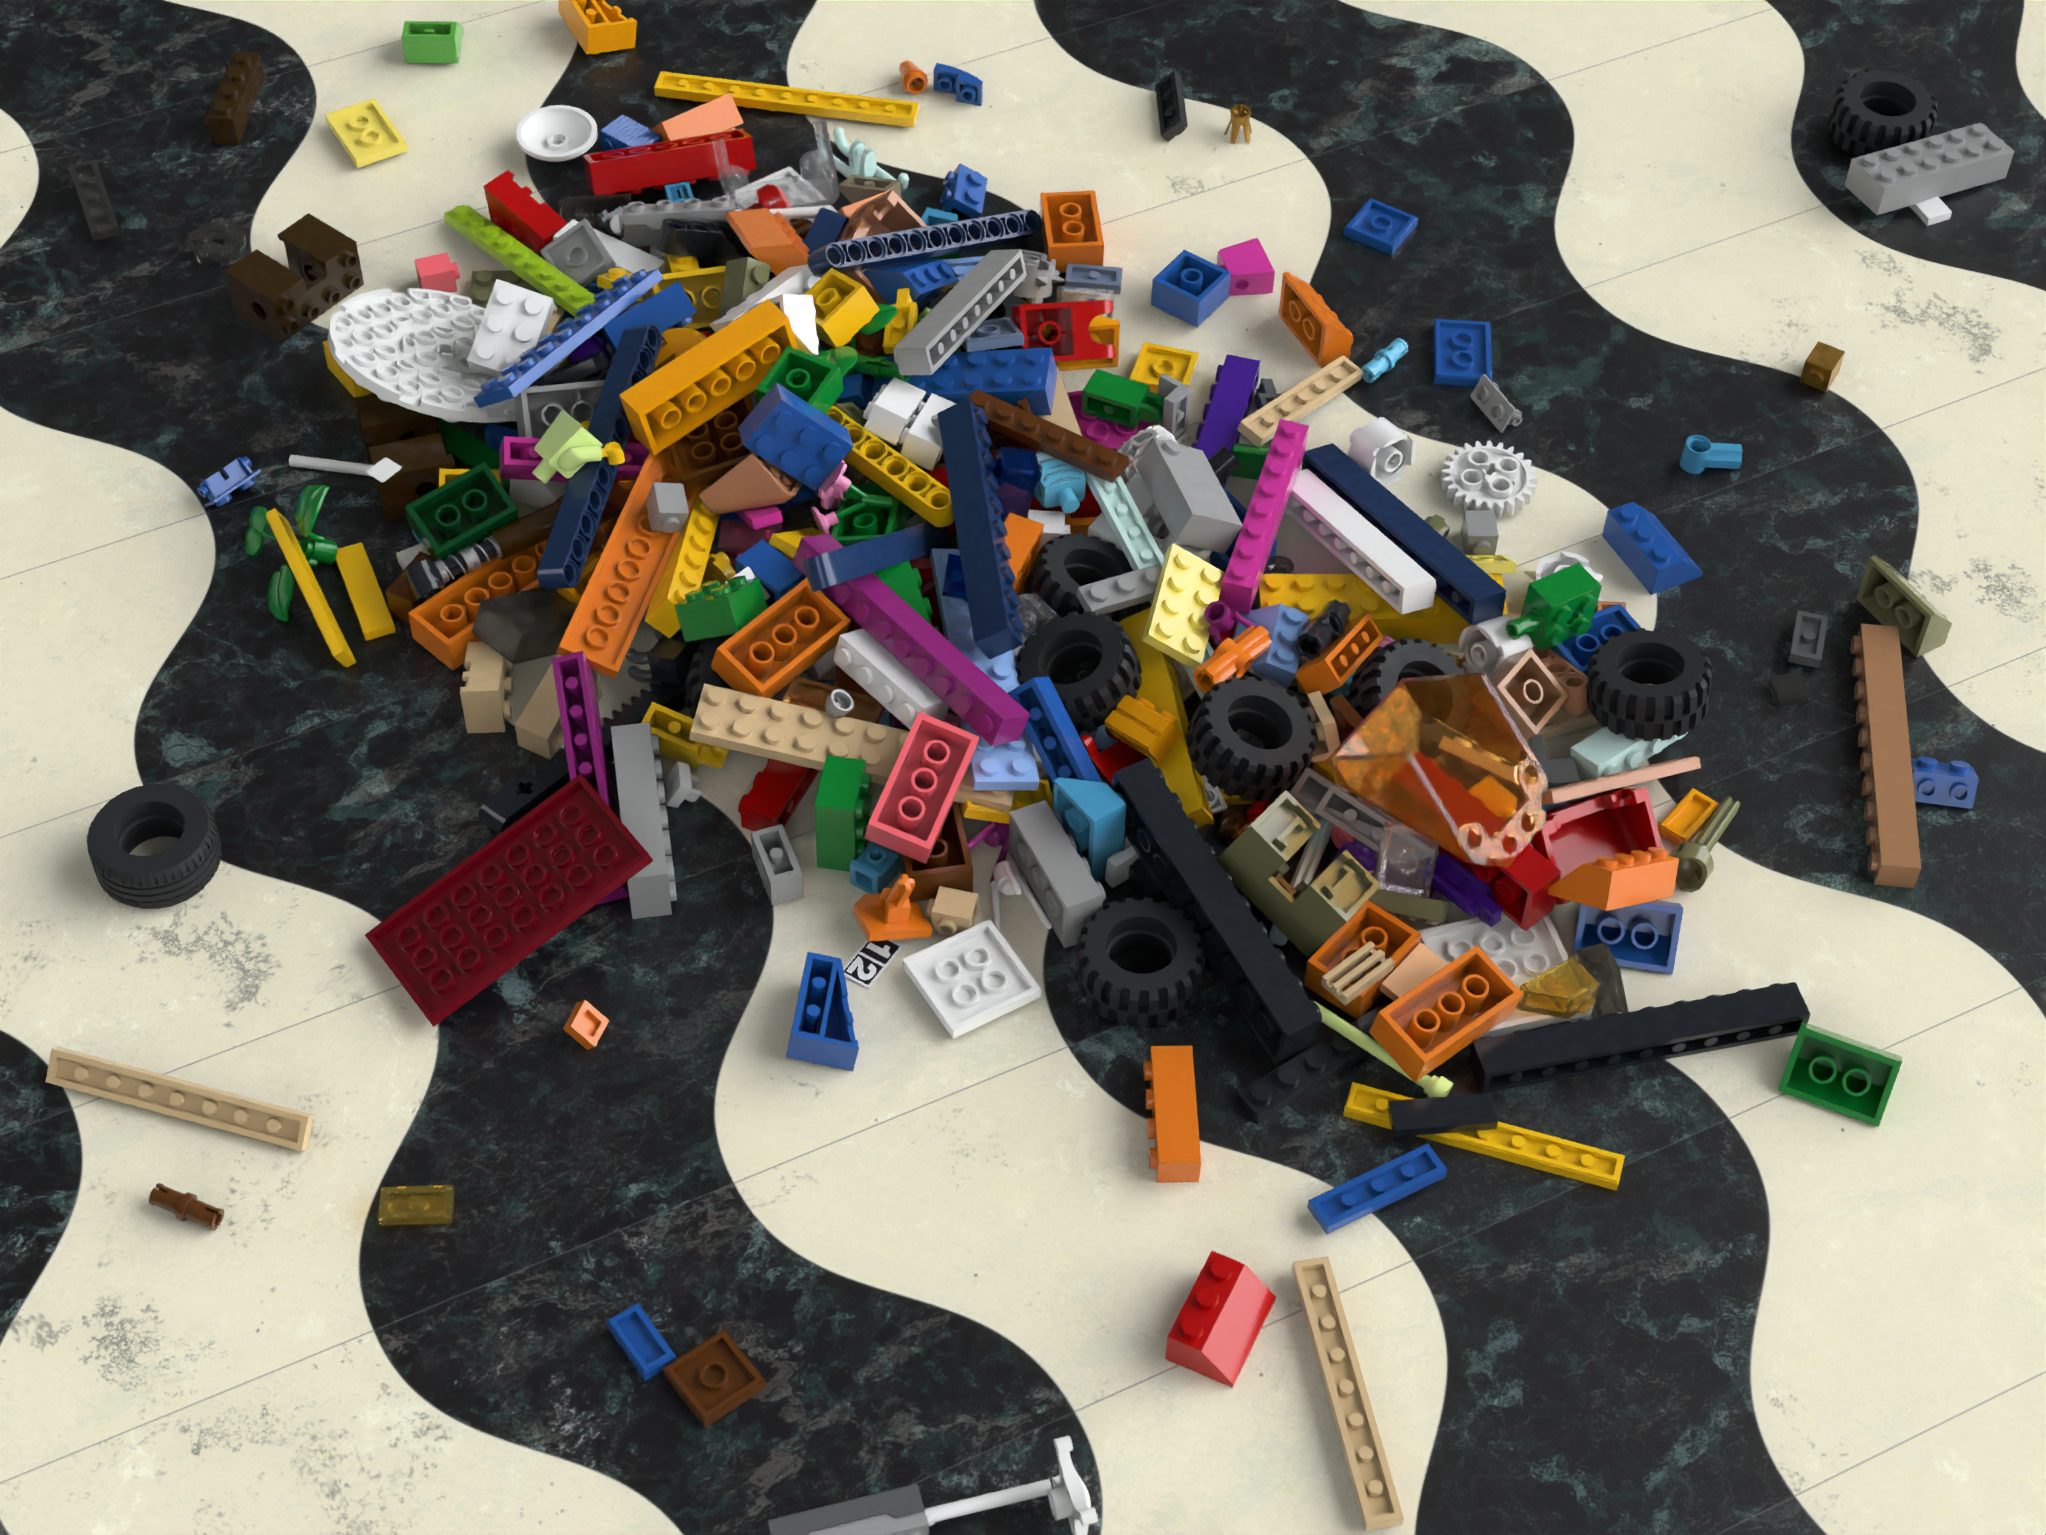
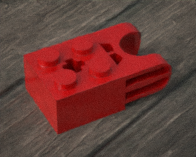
(1067, 327)

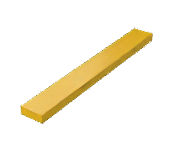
(1505, 1142)

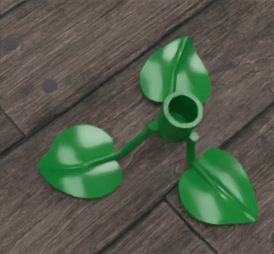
(845, 356)
(314, 548)

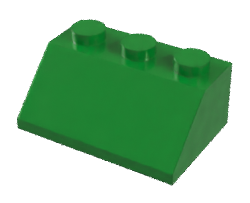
(1840, 1074)

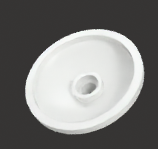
(556, 133)

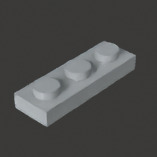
(1120, 590)

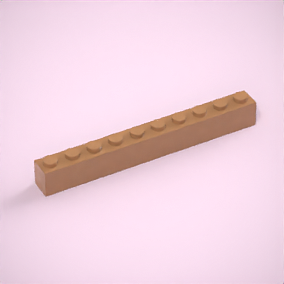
(1885, 757)

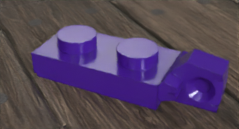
(1465, 890)

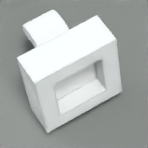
(680, 785)

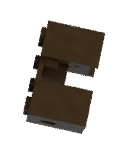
(285, 300)
(409, 441)

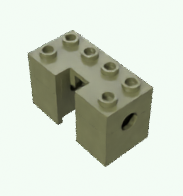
(1306, 912)

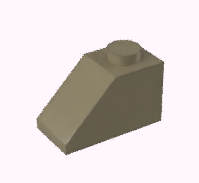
(862, 187)

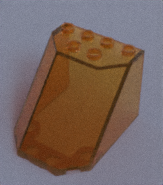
(1448, 767)

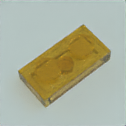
(416, 1205)

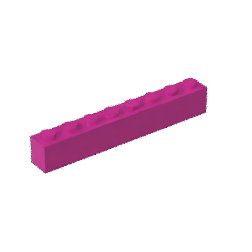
(1264, 516)

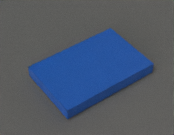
(1461, 352)

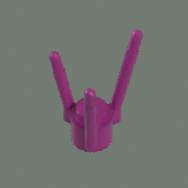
(1222, 619)
(993, 835)

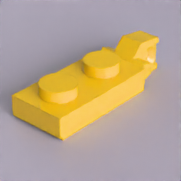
(902, 323)

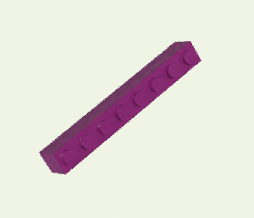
(584, 731)

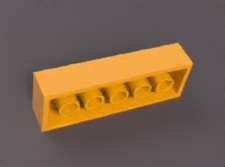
(707, 377)

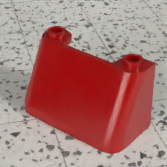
(1596, 828)

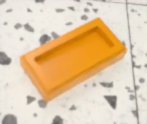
(1688, 817)

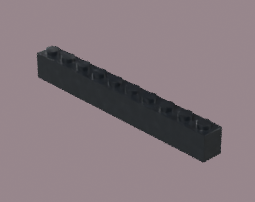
(1637, 1037)

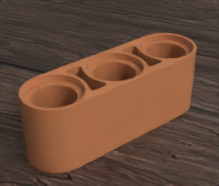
(1569, 677)

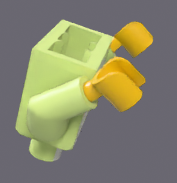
(569, 446)

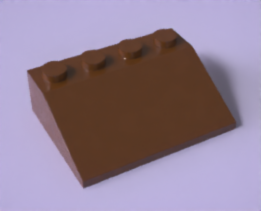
(713, 446)

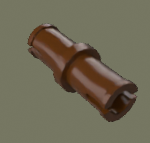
(186, 1206)

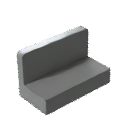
(1175, 405)

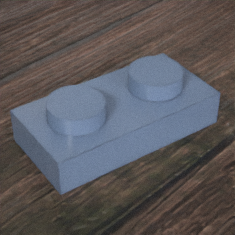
(1094, 277)

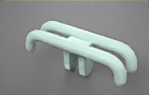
(861, 160)

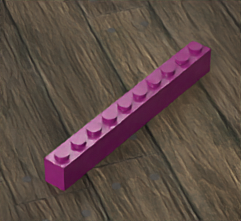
(922, 650)

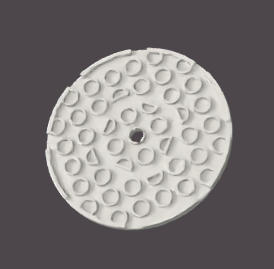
(415, 352)

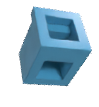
(874, 868)

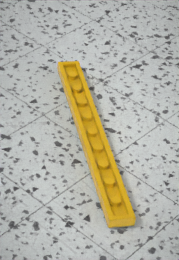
(788, 99)

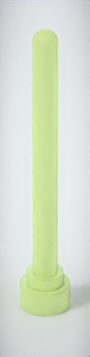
(1432, 1086)

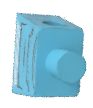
(1059, 484)

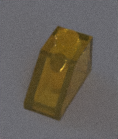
(1560, 991)

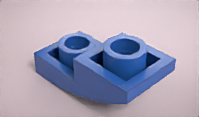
(956, 81)

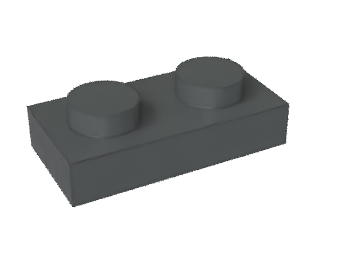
(1808, 639)

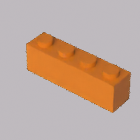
(1340, 657)
(1174, 1114)

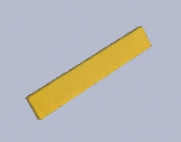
(310, 588)

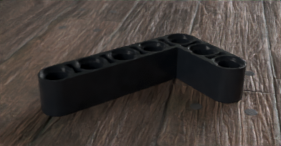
(702, 239)

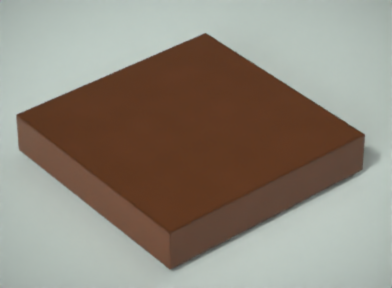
(714, 1378)

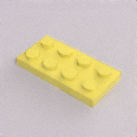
(1179, 605)

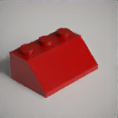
(1220, 1320)

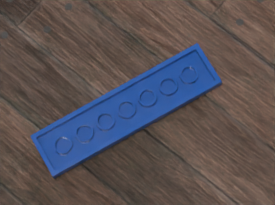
(569, 336)

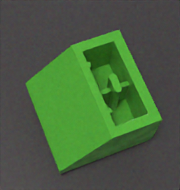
(432, 41)

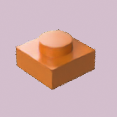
(586, 1024)

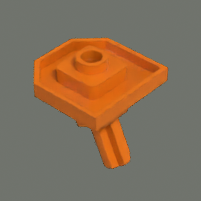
(891, 914)

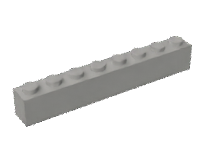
(960, 313)

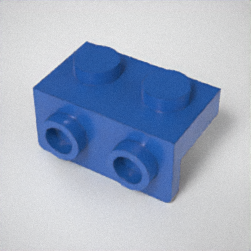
(964, 191)
(1944, 783)

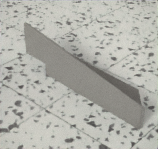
(1341, 808)

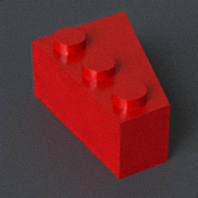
(520, 214)

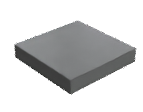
(579, 254)

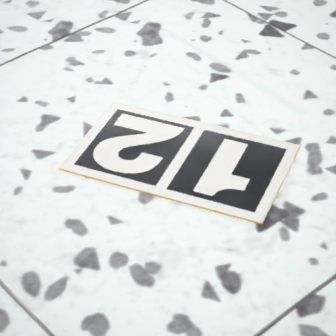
(871, 961)

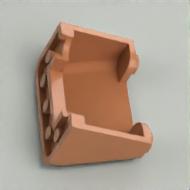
(879, 216)
(749, 486)

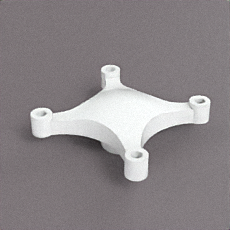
(1070, 1496)

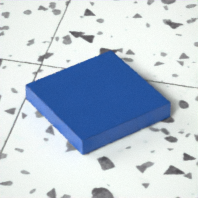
(1380, 226)

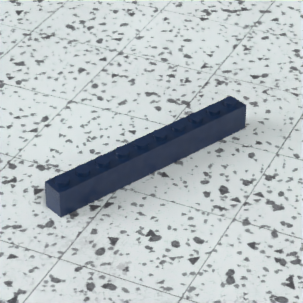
(980, 529)
(1457, 578)

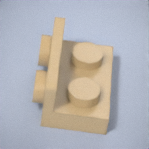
(1325, 727)

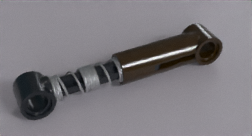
(429, 577)

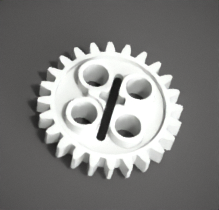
(1488, 478)

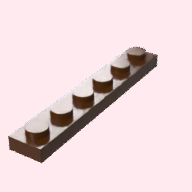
(1050, 438)

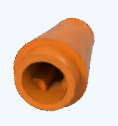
(913, 78)

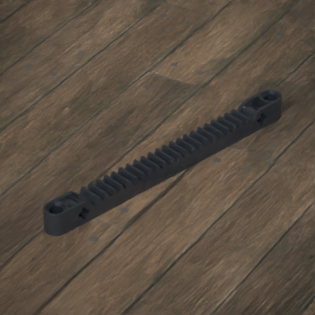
(509, 806)

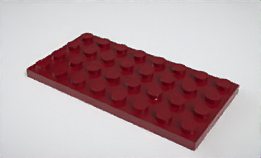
(508, 899)

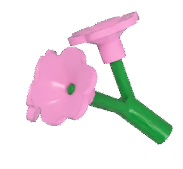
(836, 489)

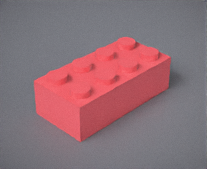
(921, 787)

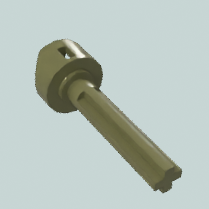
(1694, 858)

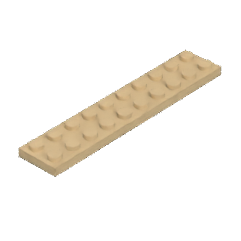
(809, 735)

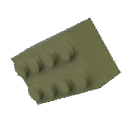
(1411, 906)

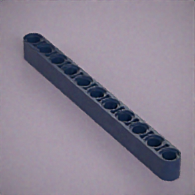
(924, 242)
(592, 483)
(874, 555)

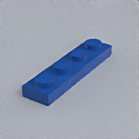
(1377, 1188)

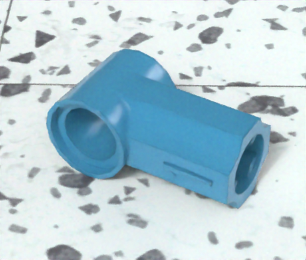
(1702, 453)

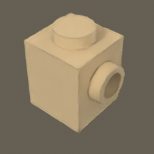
(952, 911)

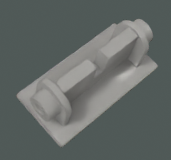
(1495, 404)

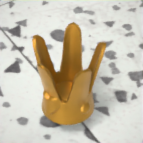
(1239, 117)

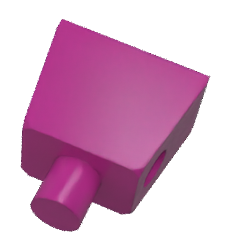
(1248, 267)

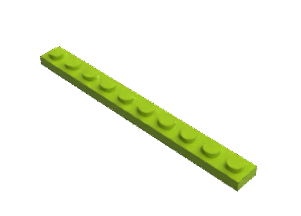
(518, 258)

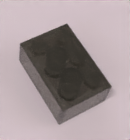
(524, 623)

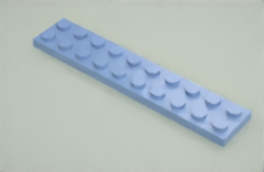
(997, 766)

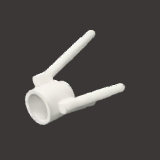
(1011, 882)

